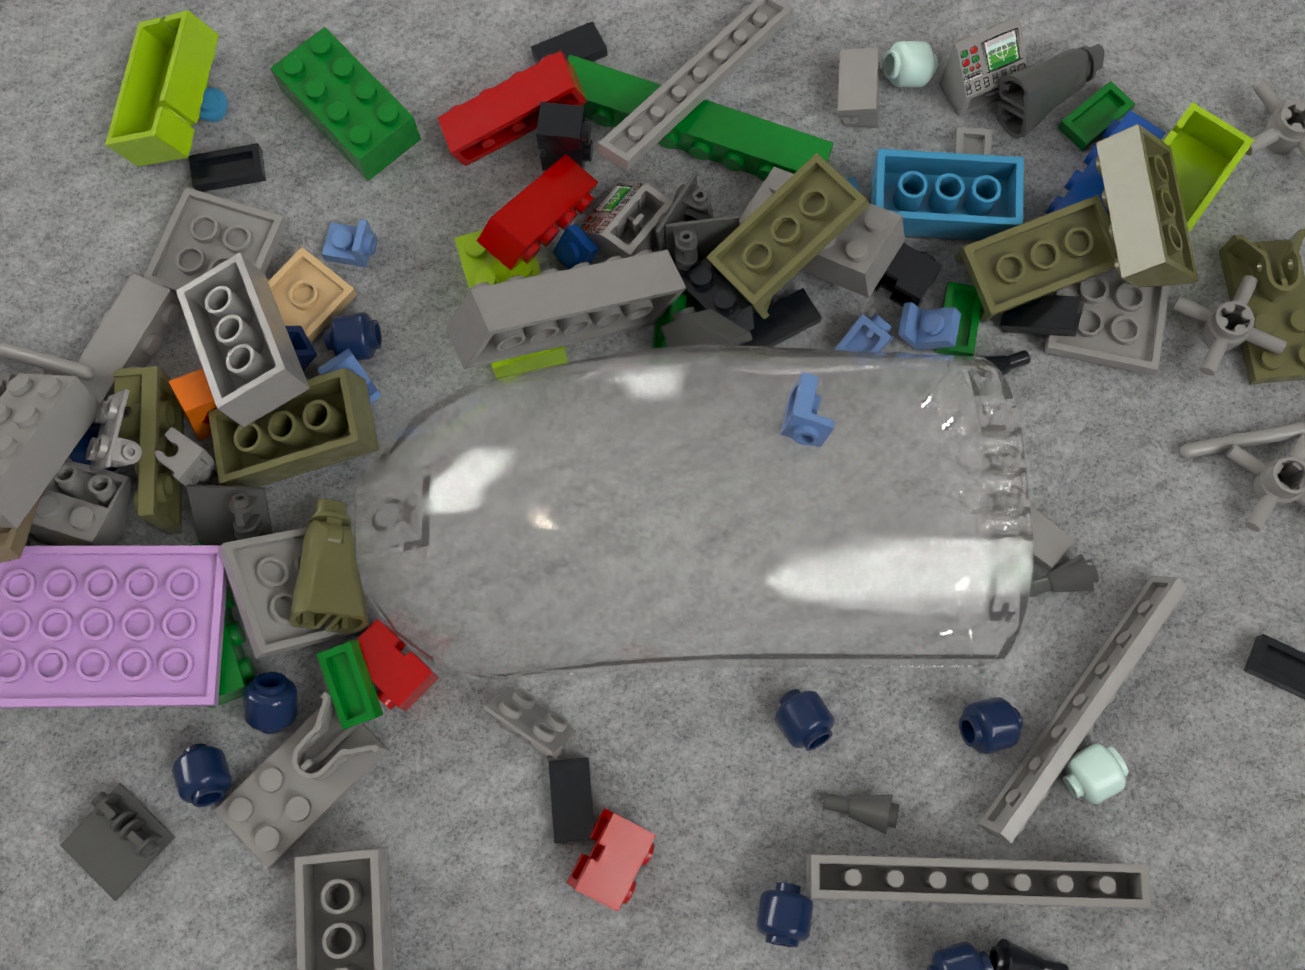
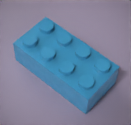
(949, 192)

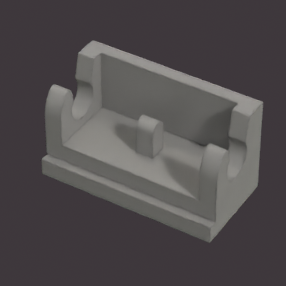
(859, 87)
(191, 463)

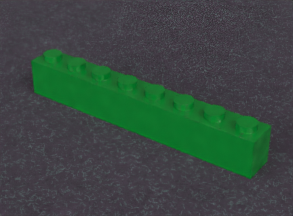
(707, 132)

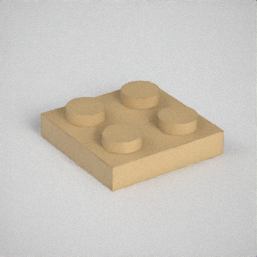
(309, 293)

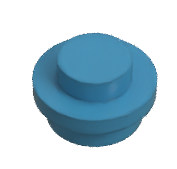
(213, 105)

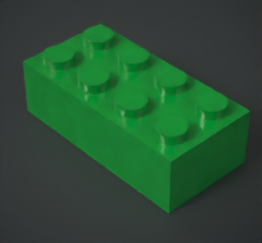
(346, 103)

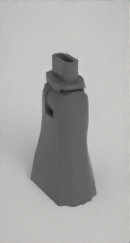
(1040, 88)

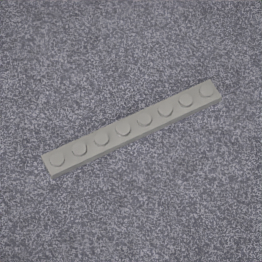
(693, 83)
(1082, 708)

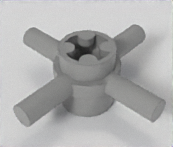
(1285, 127)
(1234, 314)
(1266, 483)

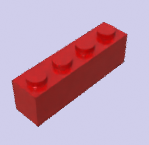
(509, 108)
(538, 212)

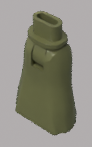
(328, 574)

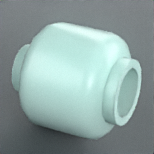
(910, 64)
(1095, 773)

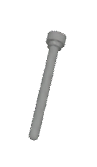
(46, 361)
(1243, 440)

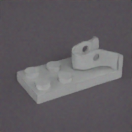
(300, 783)

